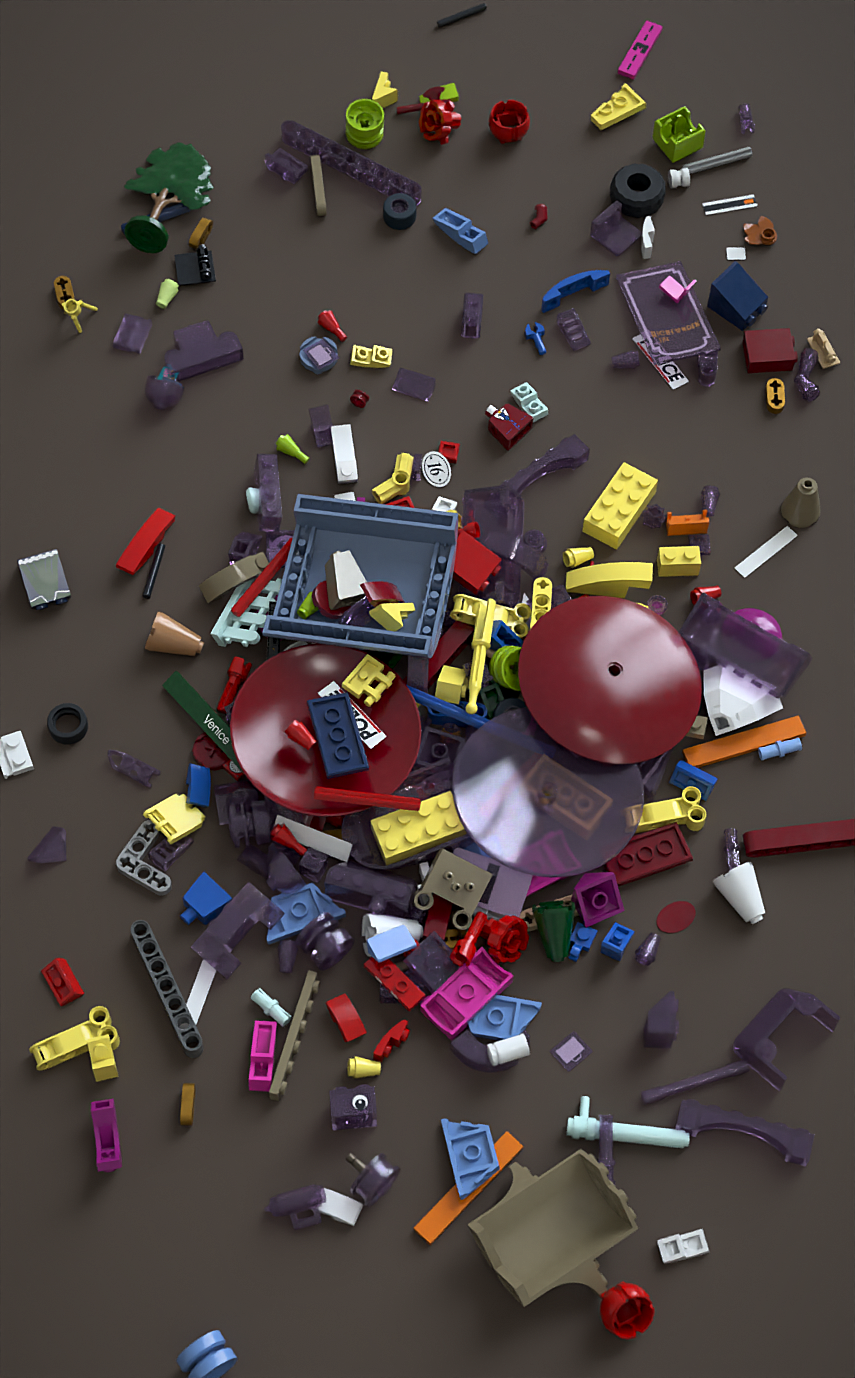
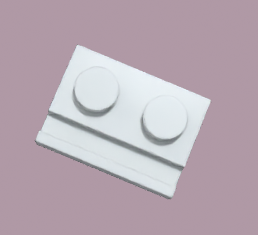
(14, 755)

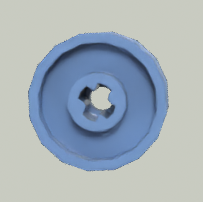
(207, 1357)

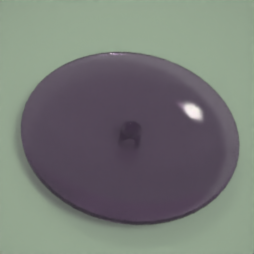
(506, 814)

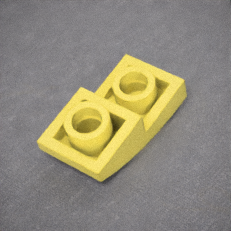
(372, 358)

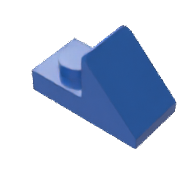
(616, 941)

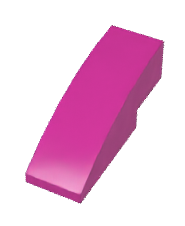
(262, 1056)

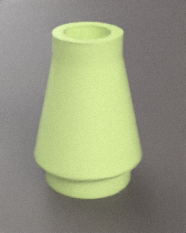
(166, 293)

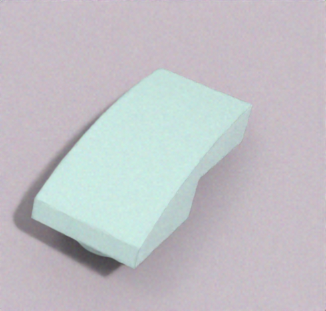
(528, 401)

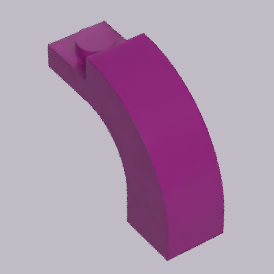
(106, 1135)

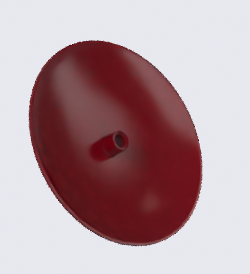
(600, 715)
(289, 772)

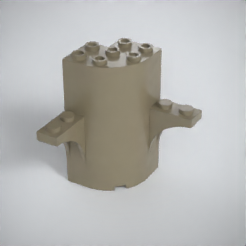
(554, 1227)

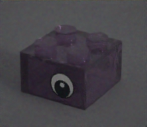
(353, 1107)

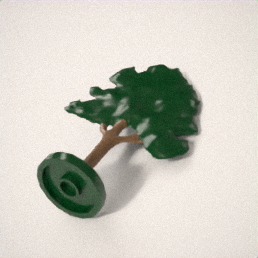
(178, 172)

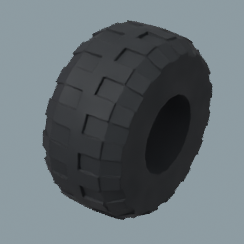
(639, 178)

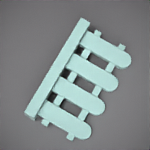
(228, 625)

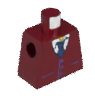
(508, 424)

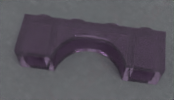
(269, 492)

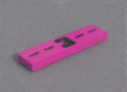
(640, 50)

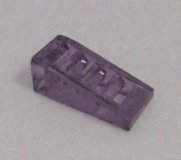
(570, 318)
(164, 864)

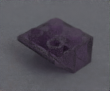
(661, 1023)

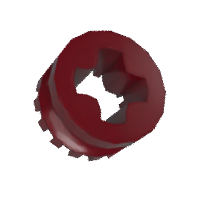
(359, 398)

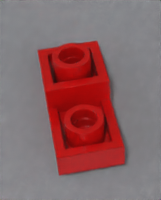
(346, 1016)
(394, 1036)

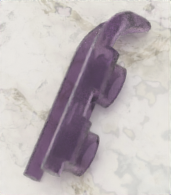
(129, 763)

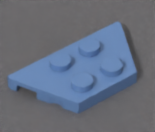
(300, 910)
(503, 1018)
(471, 1154)

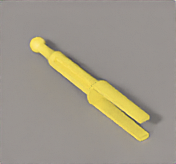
(480, 643)

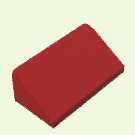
(62, 981)

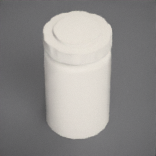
(508, 1049)

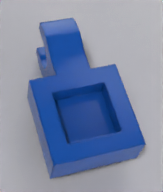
(581, 939)

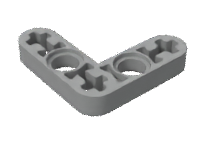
(136, 858)

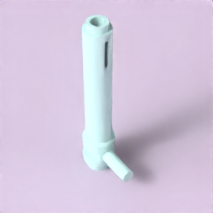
(589, 1129)

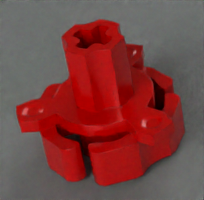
(439, 120)
(505, 938)

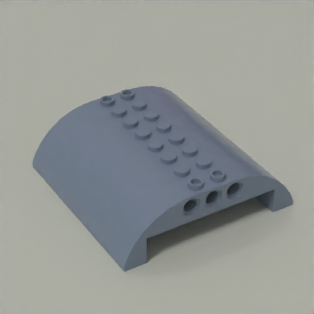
(389, 545)

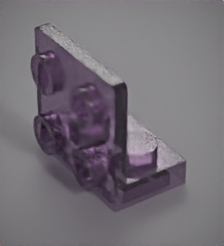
(613, 230)

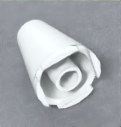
(742, 892)
(377, 924)

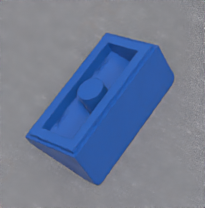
(688, 775)

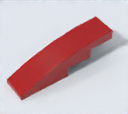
(145, 541)

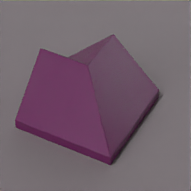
(597, 897)

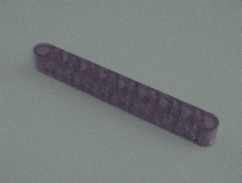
(349, 161)

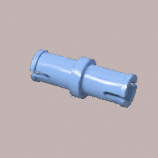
(780, 748)

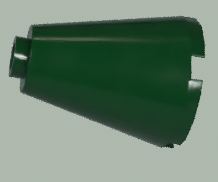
(555, 927)

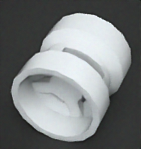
(679, 178)

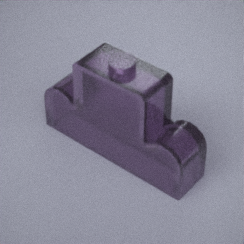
(201, 351)

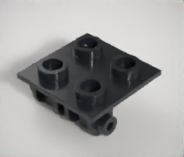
(195, 267)

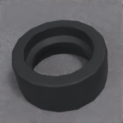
(67, 709)

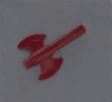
(432, 94)

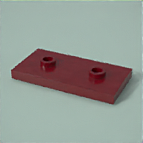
(650, 854)

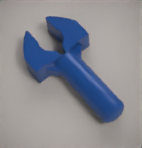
(536, 337)

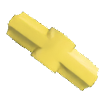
(391, 487)

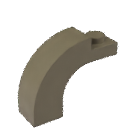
(233, 576)

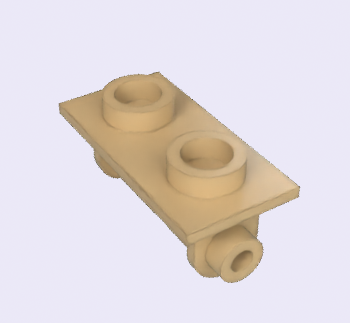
(826, 354)

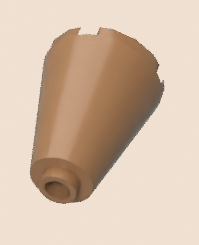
(172, 637)

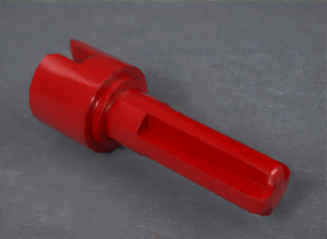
(237, 673)
(465, 948)

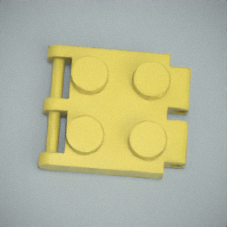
(175, 817)

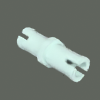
(271, 1007)

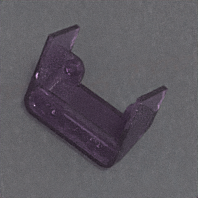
(754, 1042)

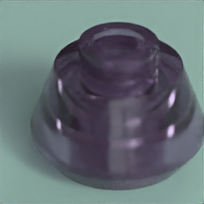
(536, 540)

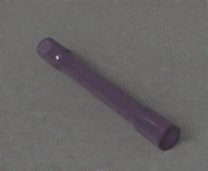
(660, 1092)

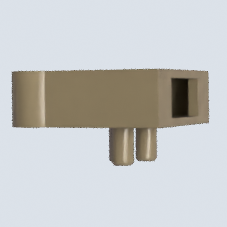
(456, 882)

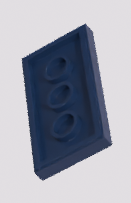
(337, 735)

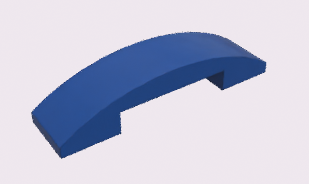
(594, 279)

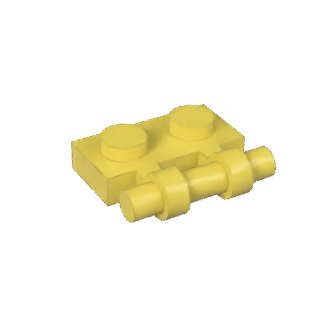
(363, 676)

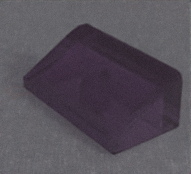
(414, 384)

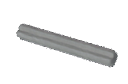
(719, 160)

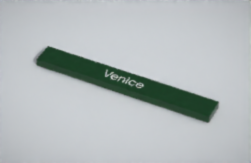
(201, 713)

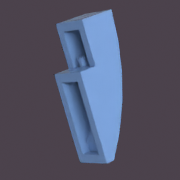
(461, 230)

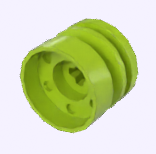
(364, 123)
(500, 667)

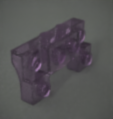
(232, 926)

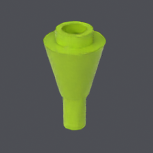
(287, 445)

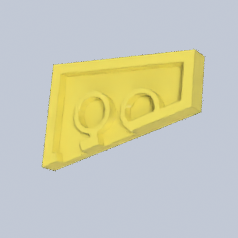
(621, 106)

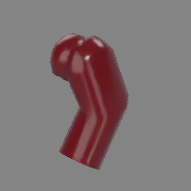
(542, 216)

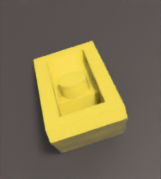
(383, 93)
(392, 614)
(102, 1058)

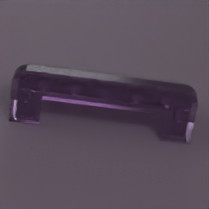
(502, 511)
(744, 647)

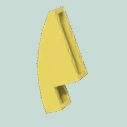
(609, 578)

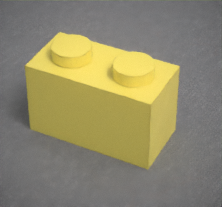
(678, 561)
(451, 684)

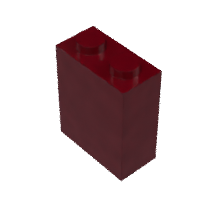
(769, 350)

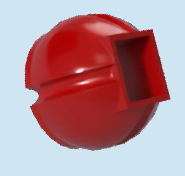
(509, 114)
(625, 1317)

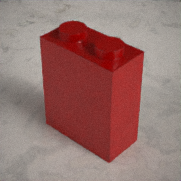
(474, 564)

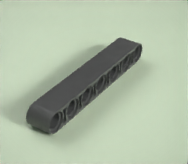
(169, 997)

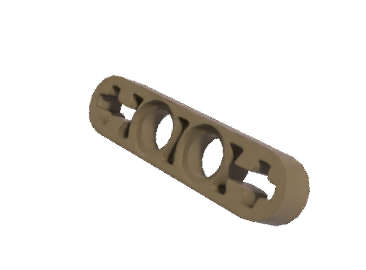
(318, 185)

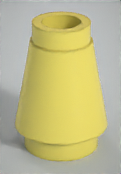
(575, 556)
(362, 1067)

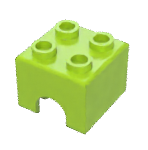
(677, 134)

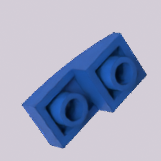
(199, 785)

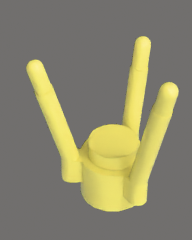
(73, 309)

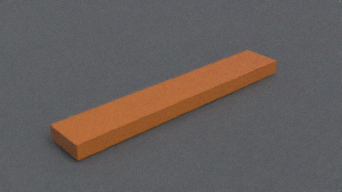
(743, 742)
(452, 1206)

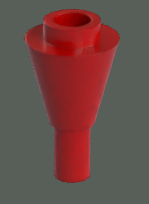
(329, 322)
(283, 835)

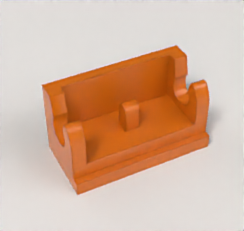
(687, 524)

